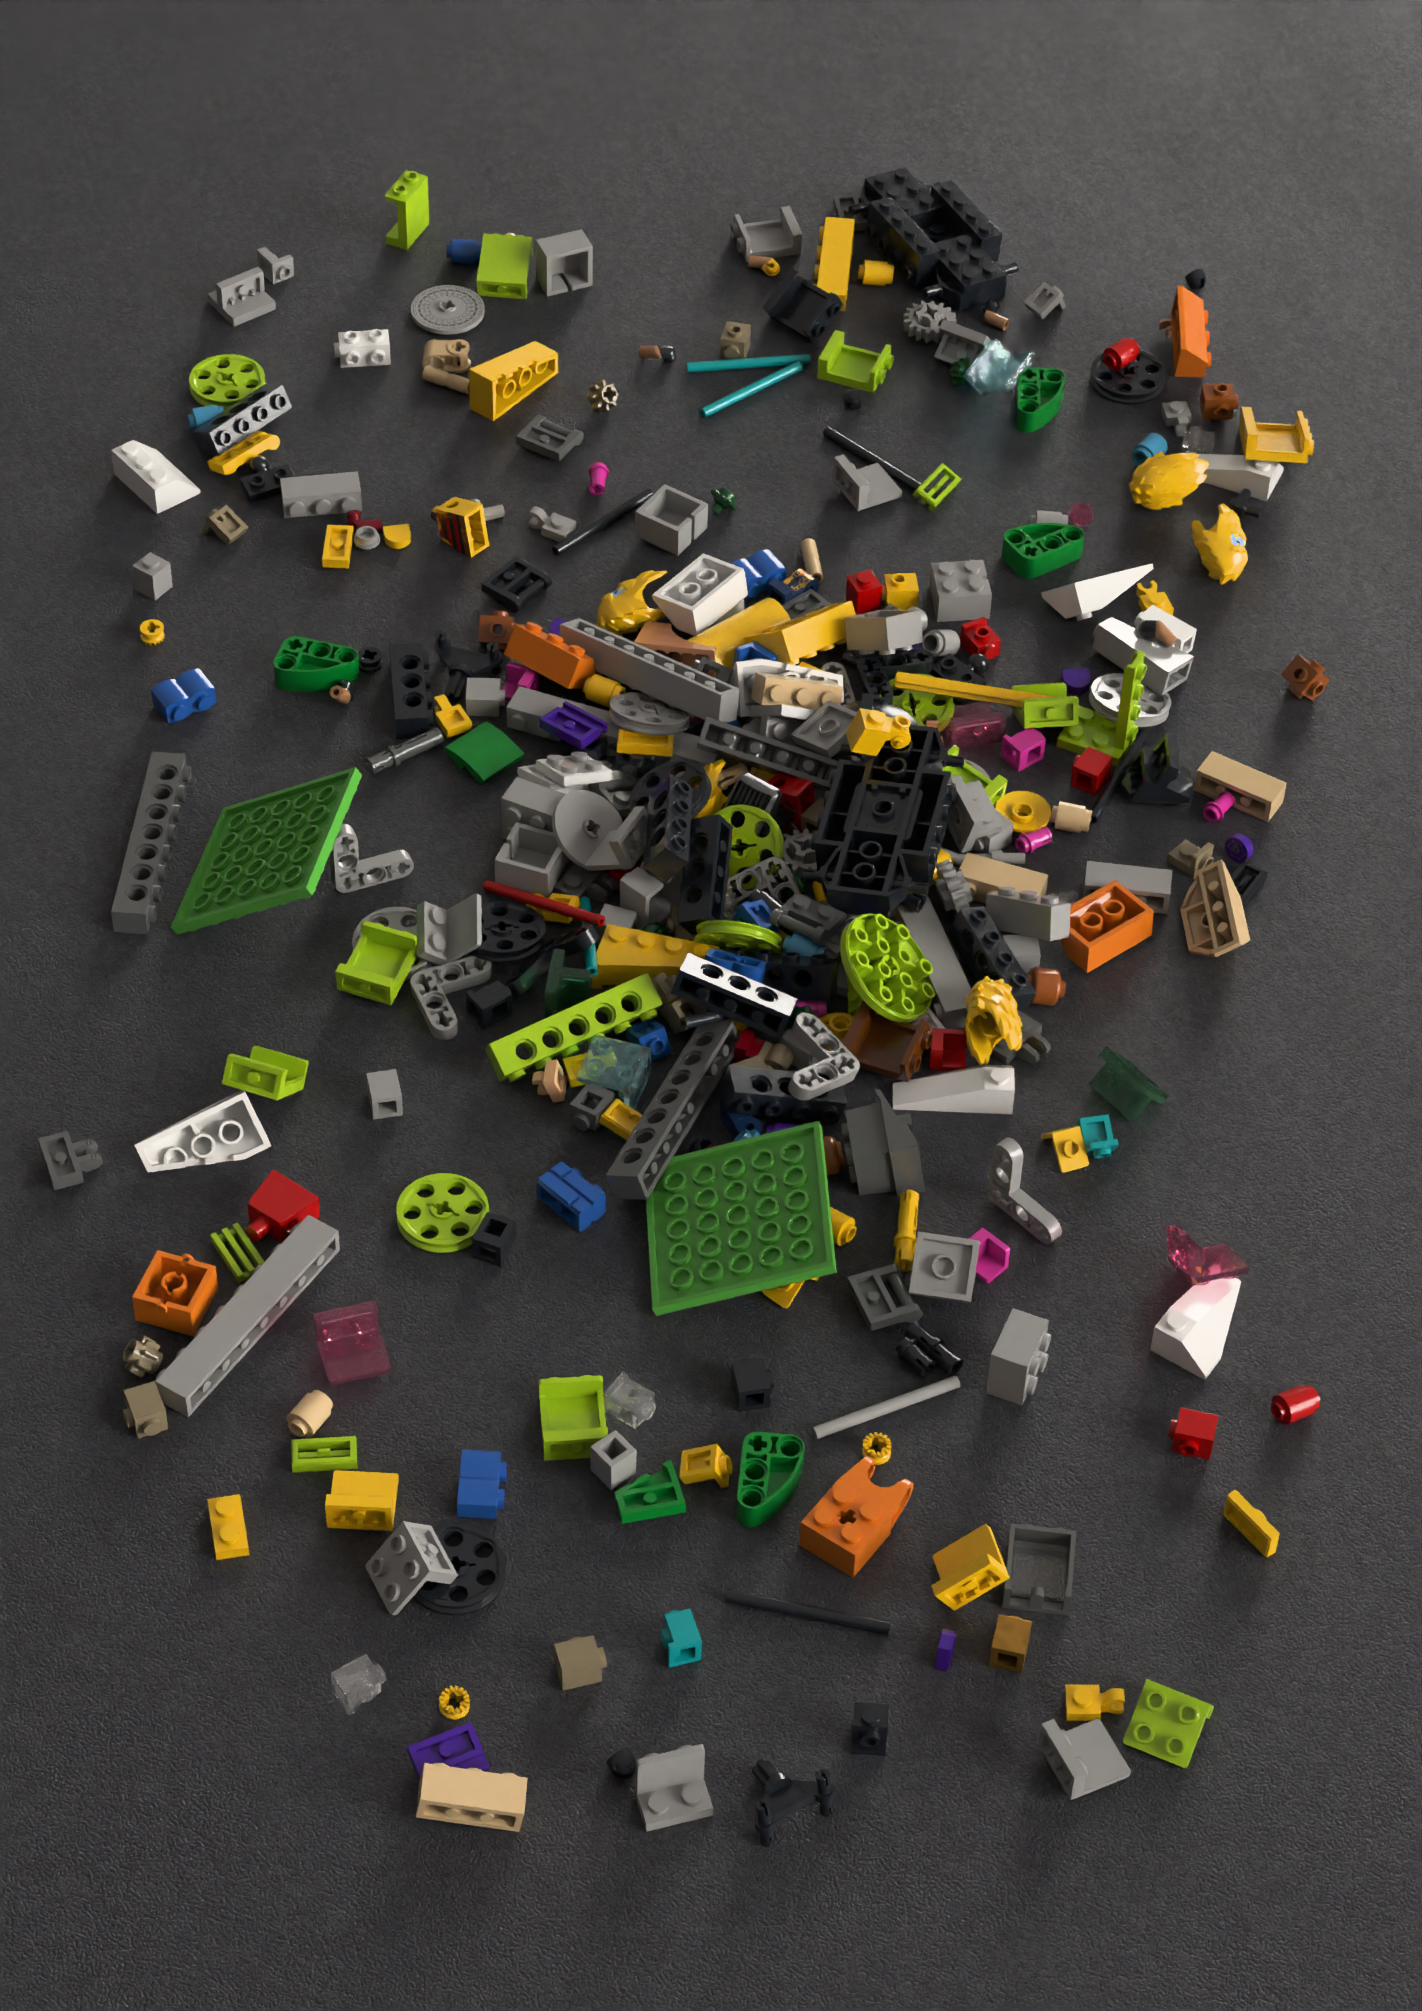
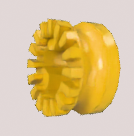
(158, 631)
(883, 1444)
(459, 1695)

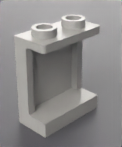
(768, 238)

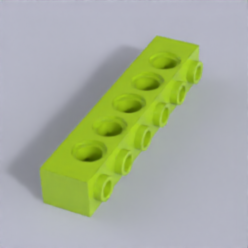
(638, 991)

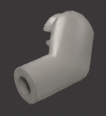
(492, 512)

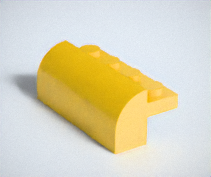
(731, 632)

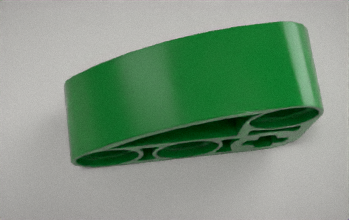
(1038, 397)
(1041, 547)
(313, 665)
(778, 1467)

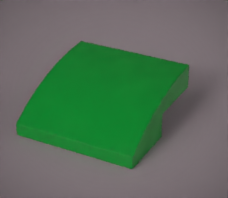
(484, 752)

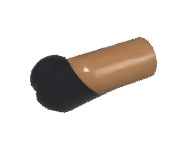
(992, 317)
(663, 352)
(1157, 629)
(343, 692)

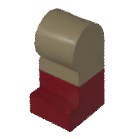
(775, 1055)

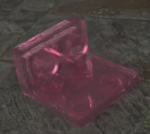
(975, 725)
(1202, 1264)
(351, 1343)

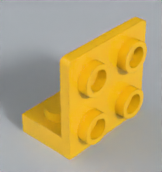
(362, 1500)
(969, 1568)

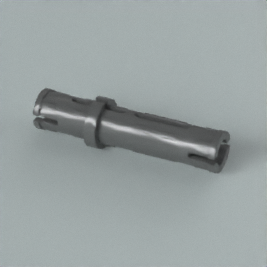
(396, 754)

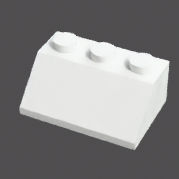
(151, 476)
(701, 593)

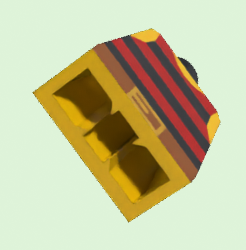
(462, 525)

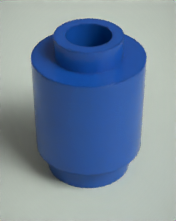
(463, 251)

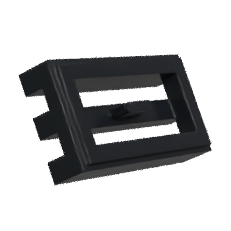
(1254, 886)

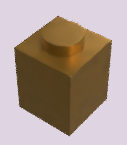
(1010, 1643)

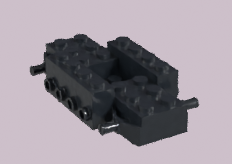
(935, 238)
(878, 858)

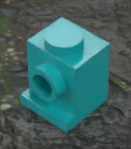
(681, 1638)

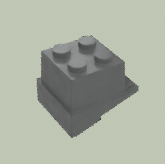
(881, 1149)

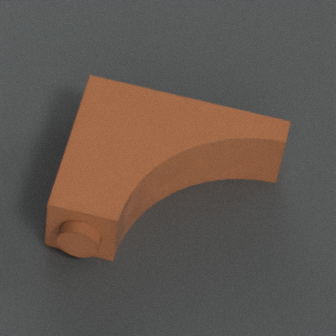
(663, 640)

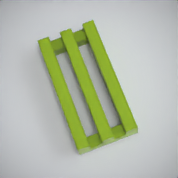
(927, 497)
(228, 1235)
(324, 1458)

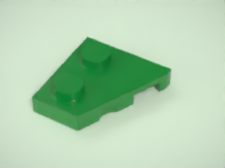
(651, 1496)

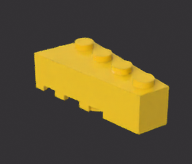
(835, 256)
(510, 378)
(806, 634)
(632, 952)

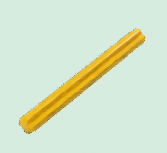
(963, 689)

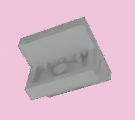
(242, 297)
(959, 343)
(780, 721)
(826, 731)
(971, 814)
(944, 1267)

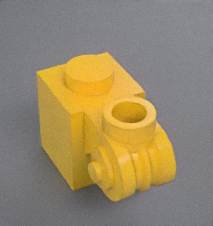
(871, 730)

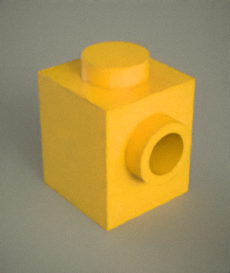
(900, 590)

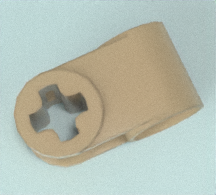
(445, 355)

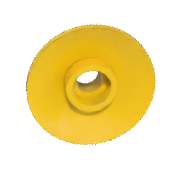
(1025, 810)

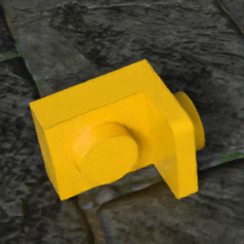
(705, 1464)

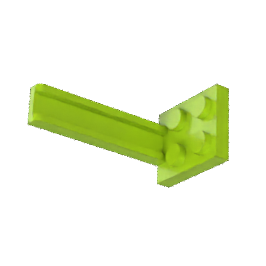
(1105, 734)

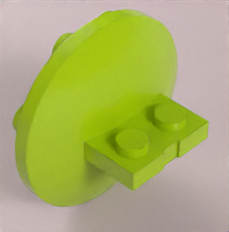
(885, 969)

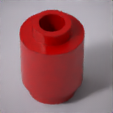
(1121, 353)
(1295, 1404)

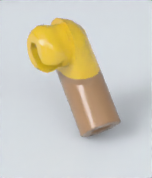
(766, 264)

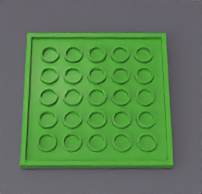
(267, 851)
(740, 1219)

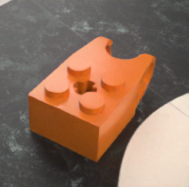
(853, 1518)

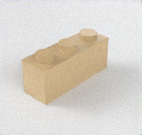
(794, 691)
(1253, 790)
(987, 875)
(471, 1797)

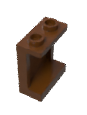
(887, 1045)

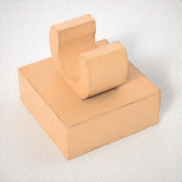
(551, 1081)

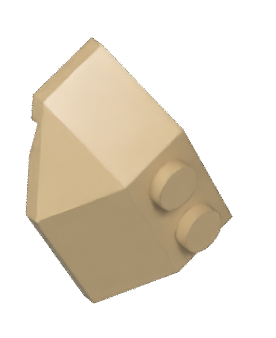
(1213, 913)

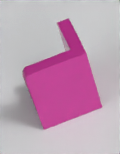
(519, 676)
(992, 1256)

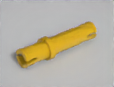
(906, 1237)

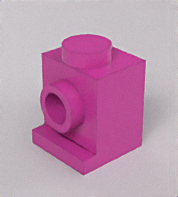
(1023, 748)

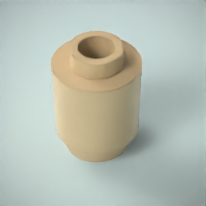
(1071, 817)
(309, 1414)

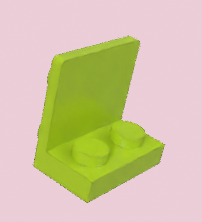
(1167, 1723)

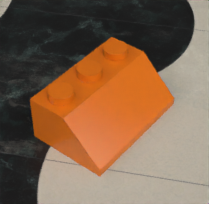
(1189, 334)
(550, 656)
(1106, 926)

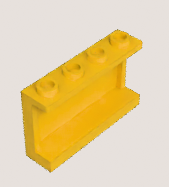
(1274, 440)

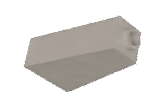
(1165, 665)

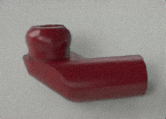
(355, 520)

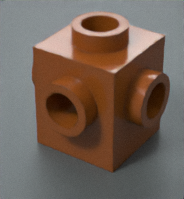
(1218, 401)
(488, 625)
(1305, 677)

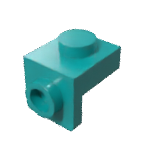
(1097, 1136)

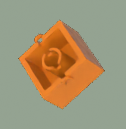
(175, 1293)

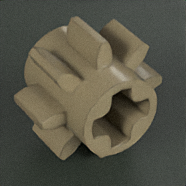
(602, 396)
(664, 987)
(142, 1356)

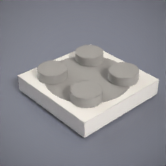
(573, 769)

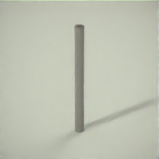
(885, 1407)

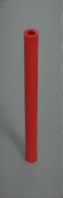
(544, 903)

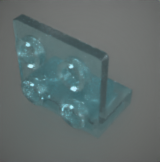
(997, 369)
(617, 1067)

